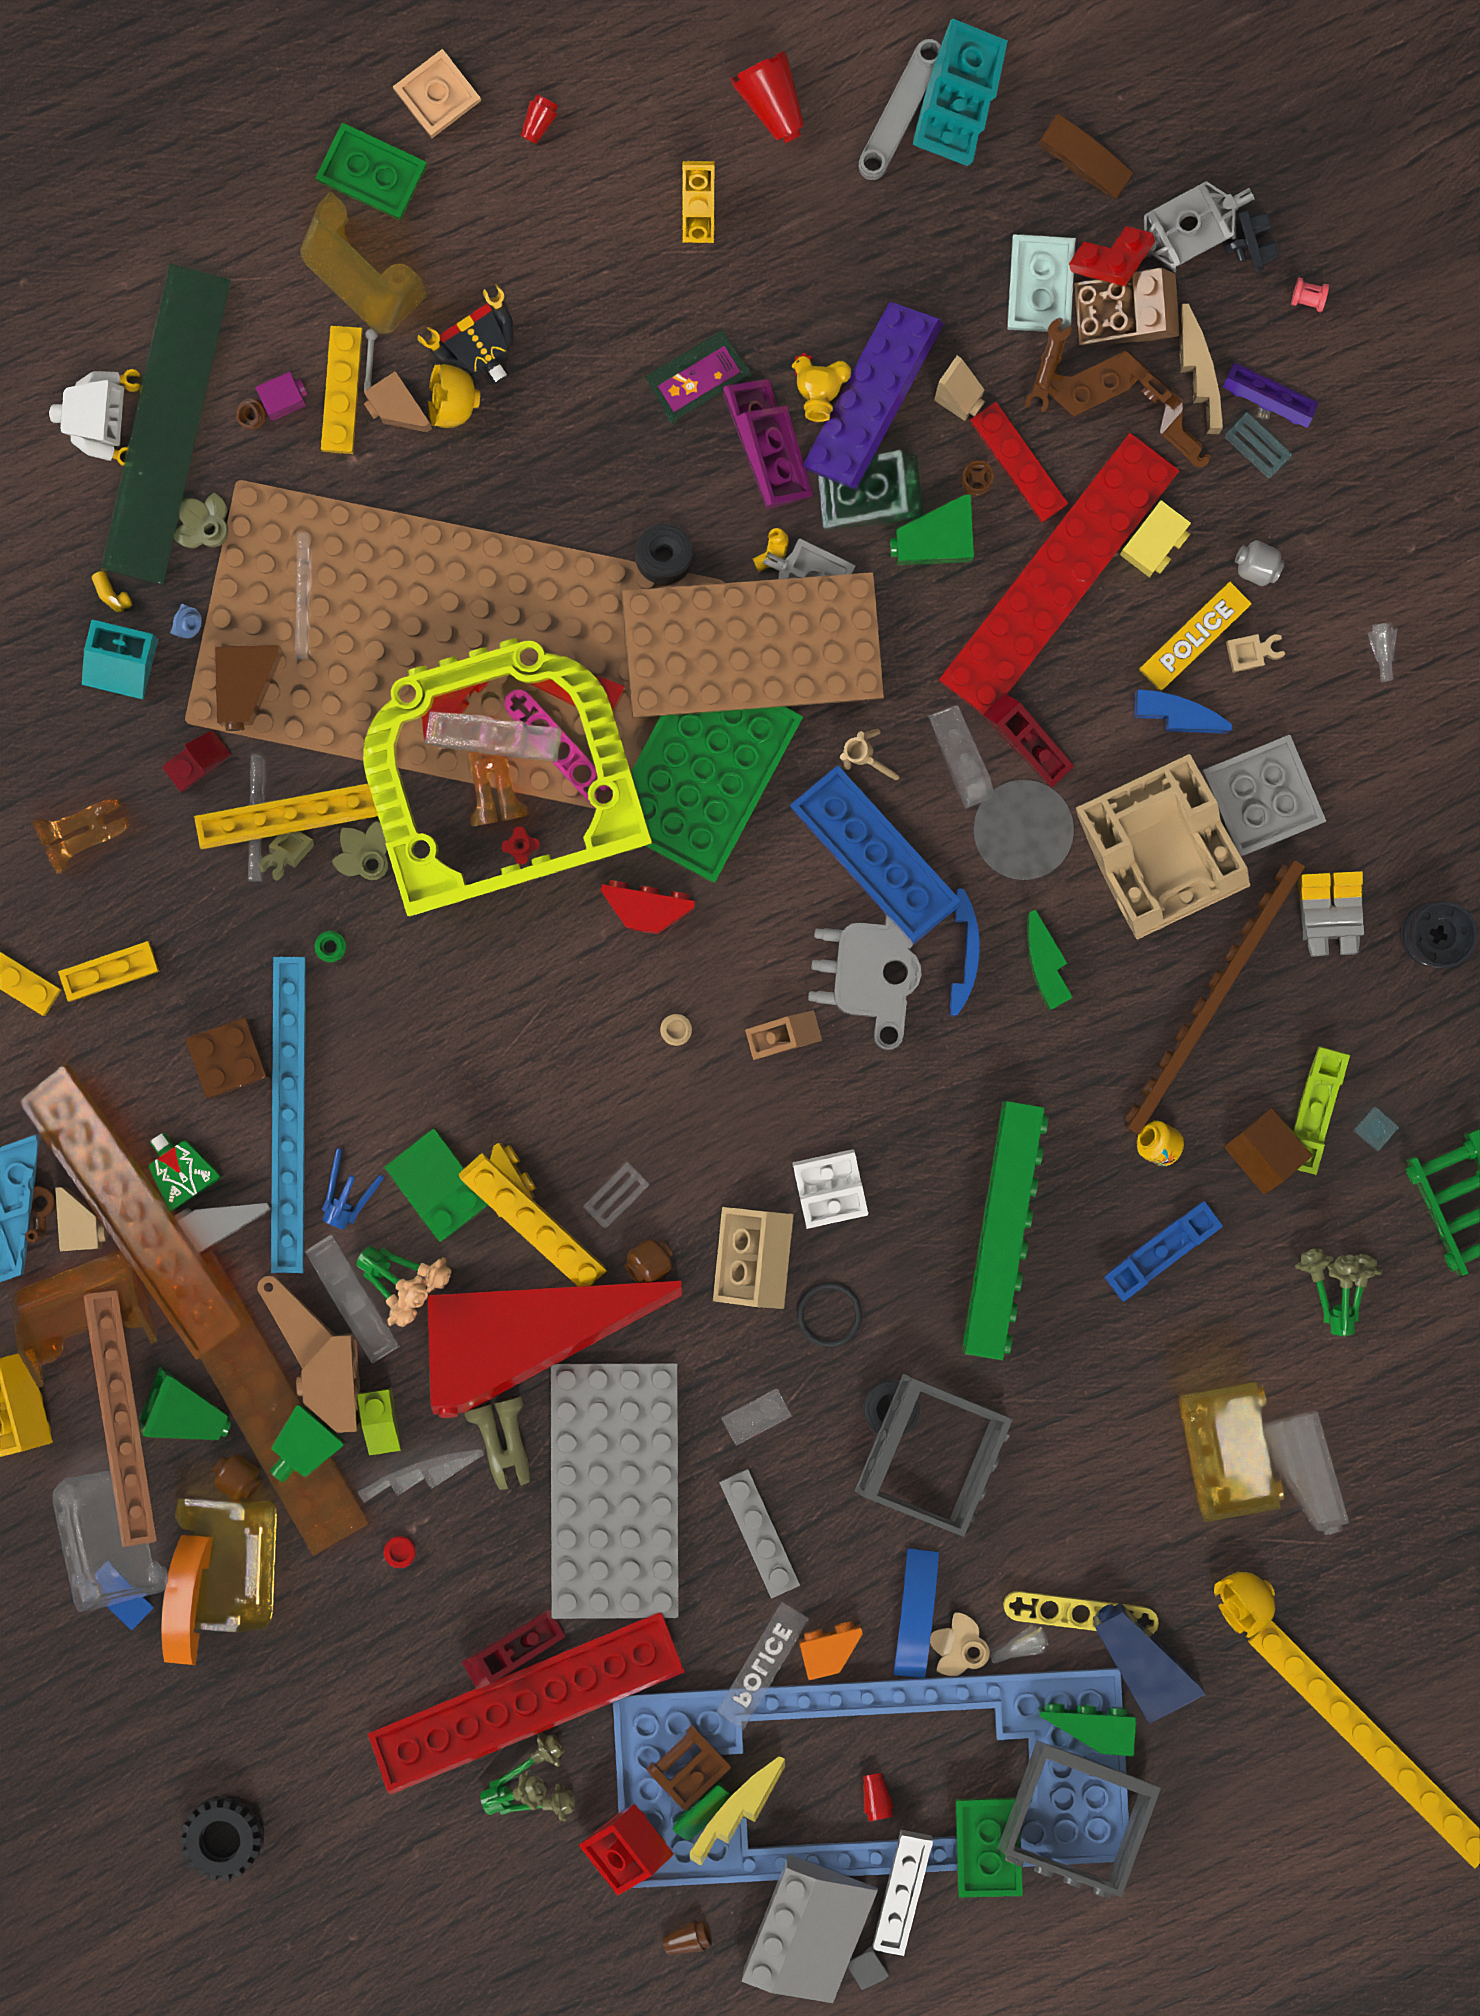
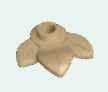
(954, 1644)

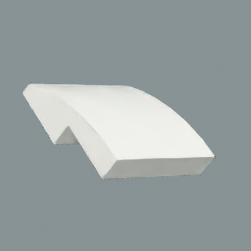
(830, 1188)

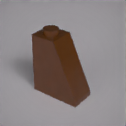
(242, 682)

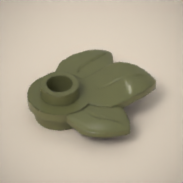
(199, 519)
(361, 848)

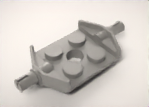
(1215, 223)

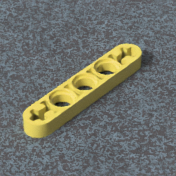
(1065, 1609)

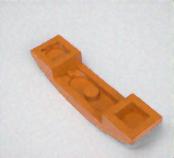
(181, 1599)

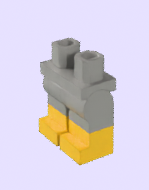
(1335, 918)

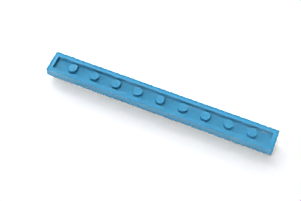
(288, 1115)

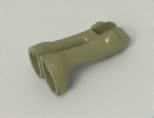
(515, 1453)

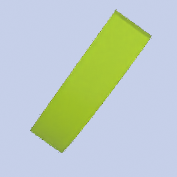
(1318, 1103)

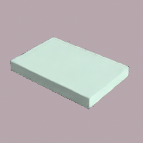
(1040, 282)

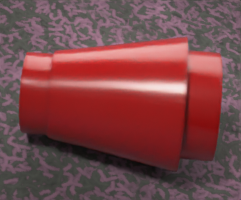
(538, 118)
(876, 1798)

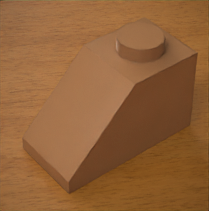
(395, 404)
(783, 1034)

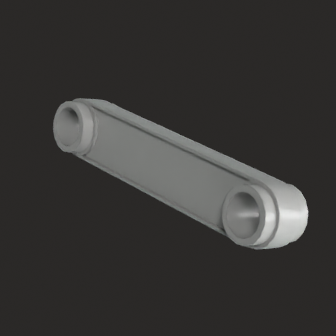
(899, 111)

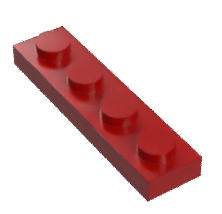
(1018, 462)

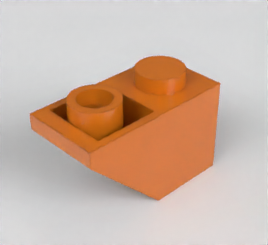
(828, 1652)

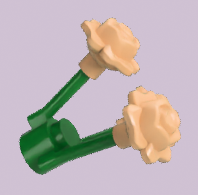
(411, 1292)

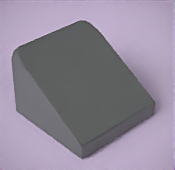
(867, 1968)

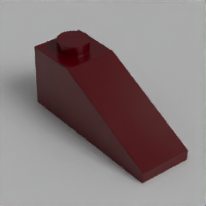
(1028, 739)
(513, 1649)

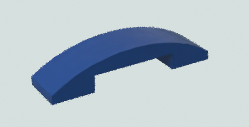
(961, 992)
(1162, 1251)
(916, 1613)

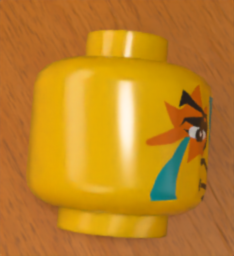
(1160, 1143)

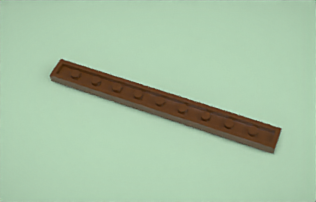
(1220, 985)

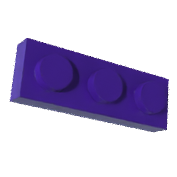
(1270, 395)

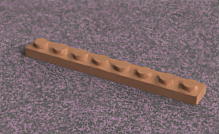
(119, 1418)

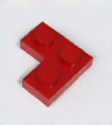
(1113, 263)

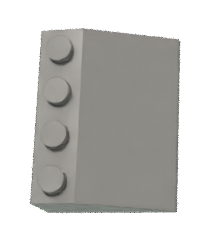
(808, 1932)

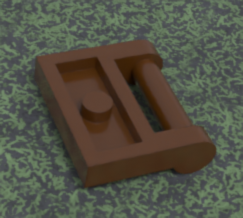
(696, 1775)

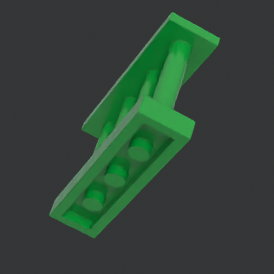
(1417, 1175)

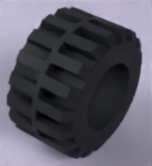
(207, 1860)

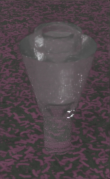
(1383, 644)
(1028, 1642)

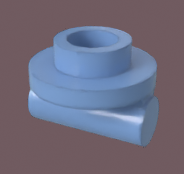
(186, 622)

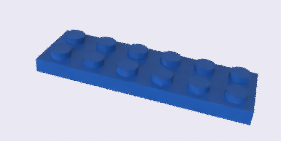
(875, 854)

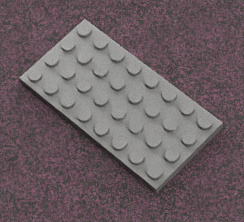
(614, 1490)

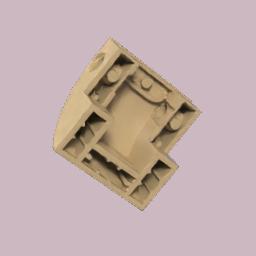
(1163, 846)

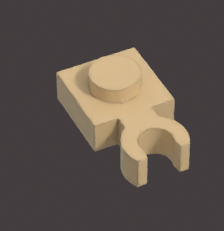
(1248, 652)

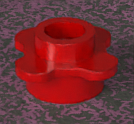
(529, 845)

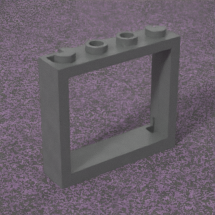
(889, 1438)
(1131, 1840)

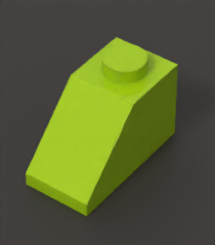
(379, 1421)

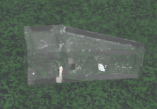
(962, 757)

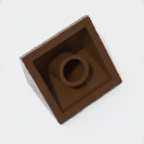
(1268, 1151)

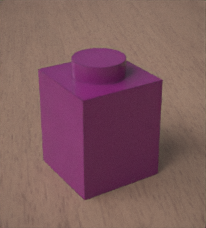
(282, 395)

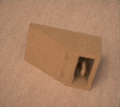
(1129, 313)

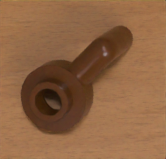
(39, 1213)

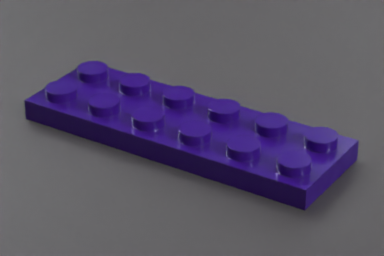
(872, 395)

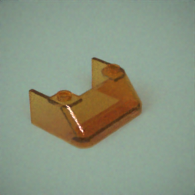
(56, 1308)

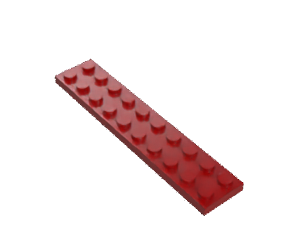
(1059, 574)
(525, 1703)

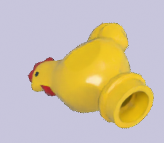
(819, 385)

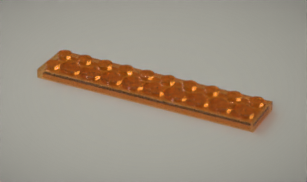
(132, 1212)
(261, 1406)

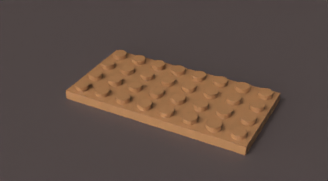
(752, 645)

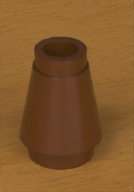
(688, 1939)

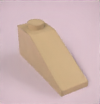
(960, 390)

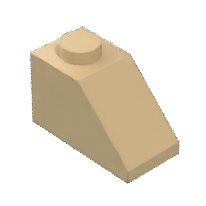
(77, 1223)

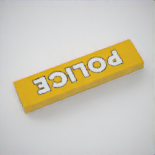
(1195, 636)

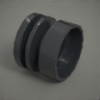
(1456, 930)

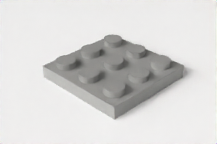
(1264, 795)

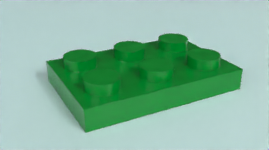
(371, 171)
(979, 1862)

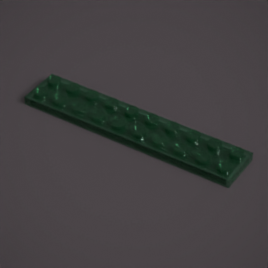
(165, 424)

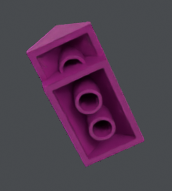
(768, 443)

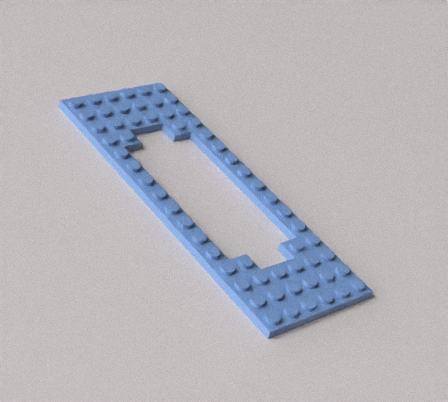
(1068, 1818)

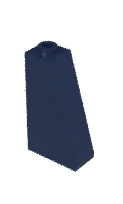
(1148, 1667)

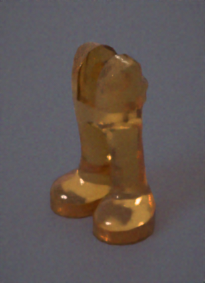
(485, 810)
(98, 832)

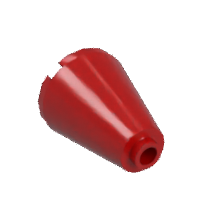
(772, 96)

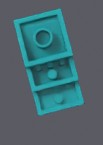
(960, 92)

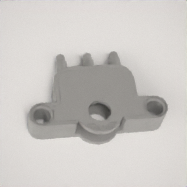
(859, 974)

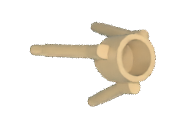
(861, 752)

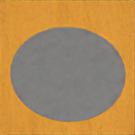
(1024, 829)

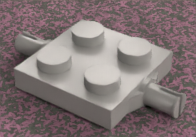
(808, 561)

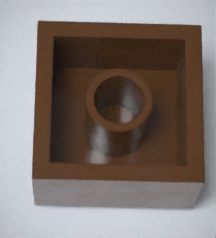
(227, 1058)

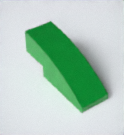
(1045, 961)

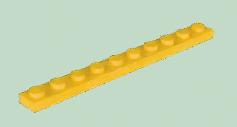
(1369, 1741)

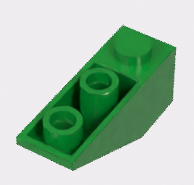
(1101, 1730)

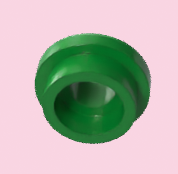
(320, 944)

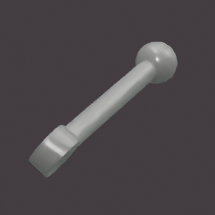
(371, 335)

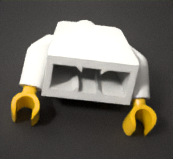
(94, 412)

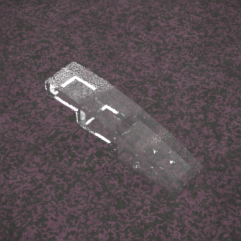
(493, 736)
(352, 1299)
(432, 1469)

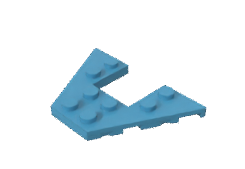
(17, 1182)

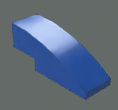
(1179, 713)

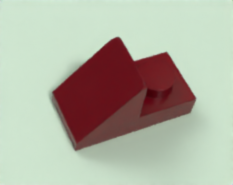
(196, 760)

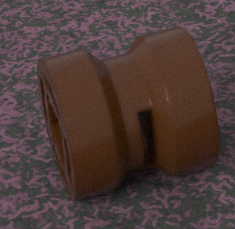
(981, 474)

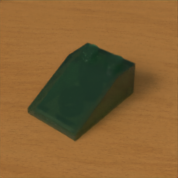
(884, 496)

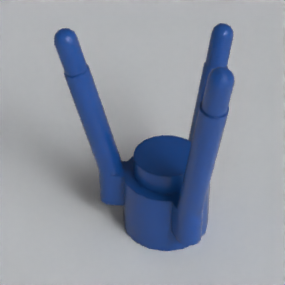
(338, 1211)

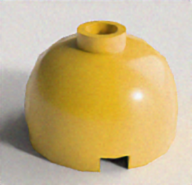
(451, 396)
(1246, 1601)

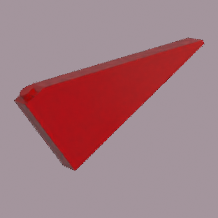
(504, 1337)

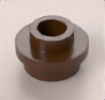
(244, 417)

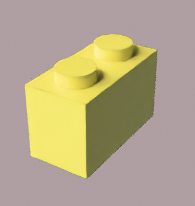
(1155, 539)

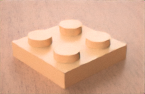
(437, 93)

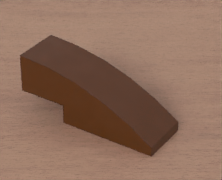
(1085, 157)

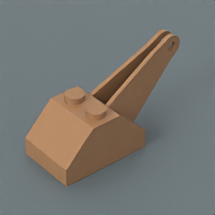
(326, 1358)

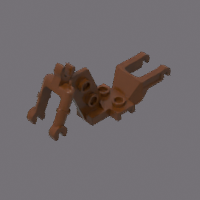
(1106, 381)

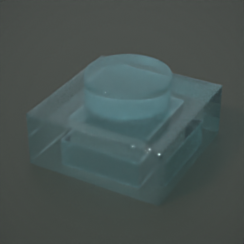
(1375, 1128)

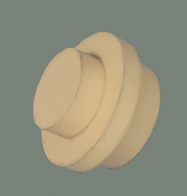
(676, 1029)

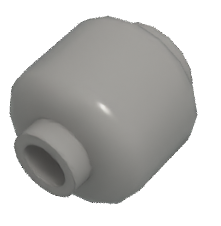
(1259, 563)

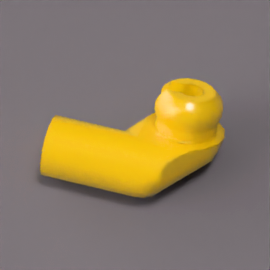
(777, 545)
(107, 595)

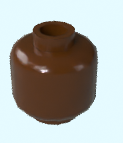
(649, 1261)
(236, 1477)

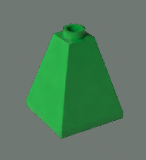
(180, 1411)

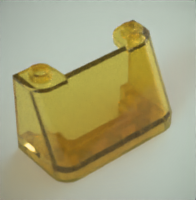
(377, 298)
(1229, 1451)
(240, 1575)

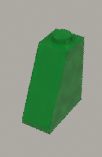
(937, 536)

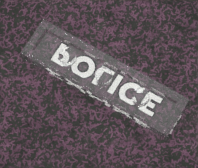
(762, 1665)

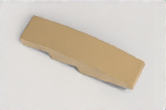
(1197, 359)

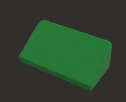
(701, 1812)

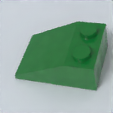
(432, 1185)

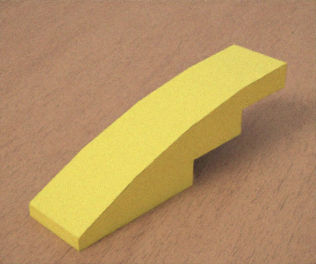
(744, 1802)

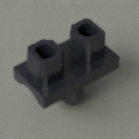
(1260, 254)

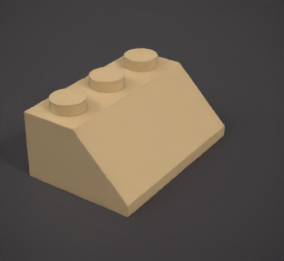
(753, 1258)

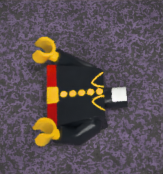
(477, 341)

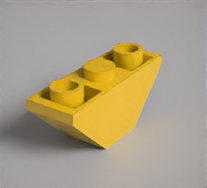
(698, 201)

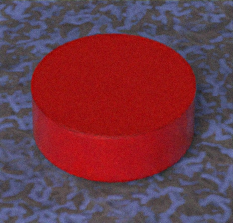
(399, 1551)

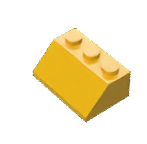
(21, 1409)

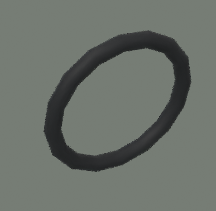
(858, 1315)

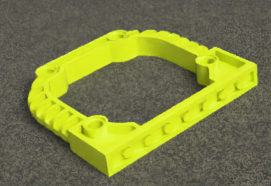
(428, 881)

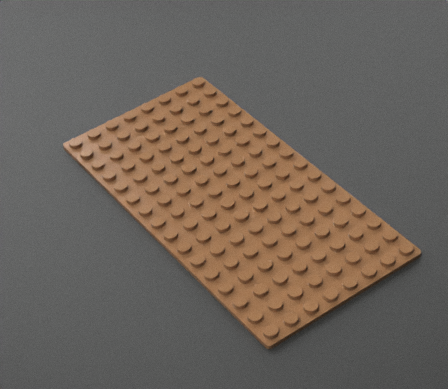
(401, 597)

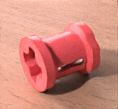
(1310, 294)

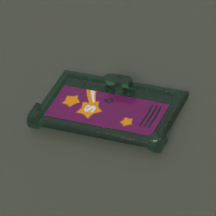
(700, 379)

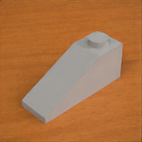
(212, 1225)

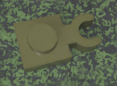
(284, 850)

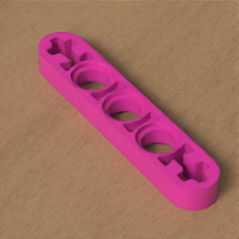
(575, 758)

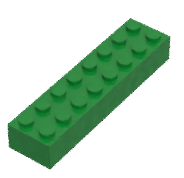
(1003, 1230)

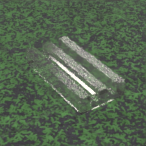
(635, 1176)

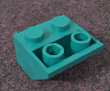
(118, 659)

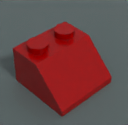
(626, 1849)

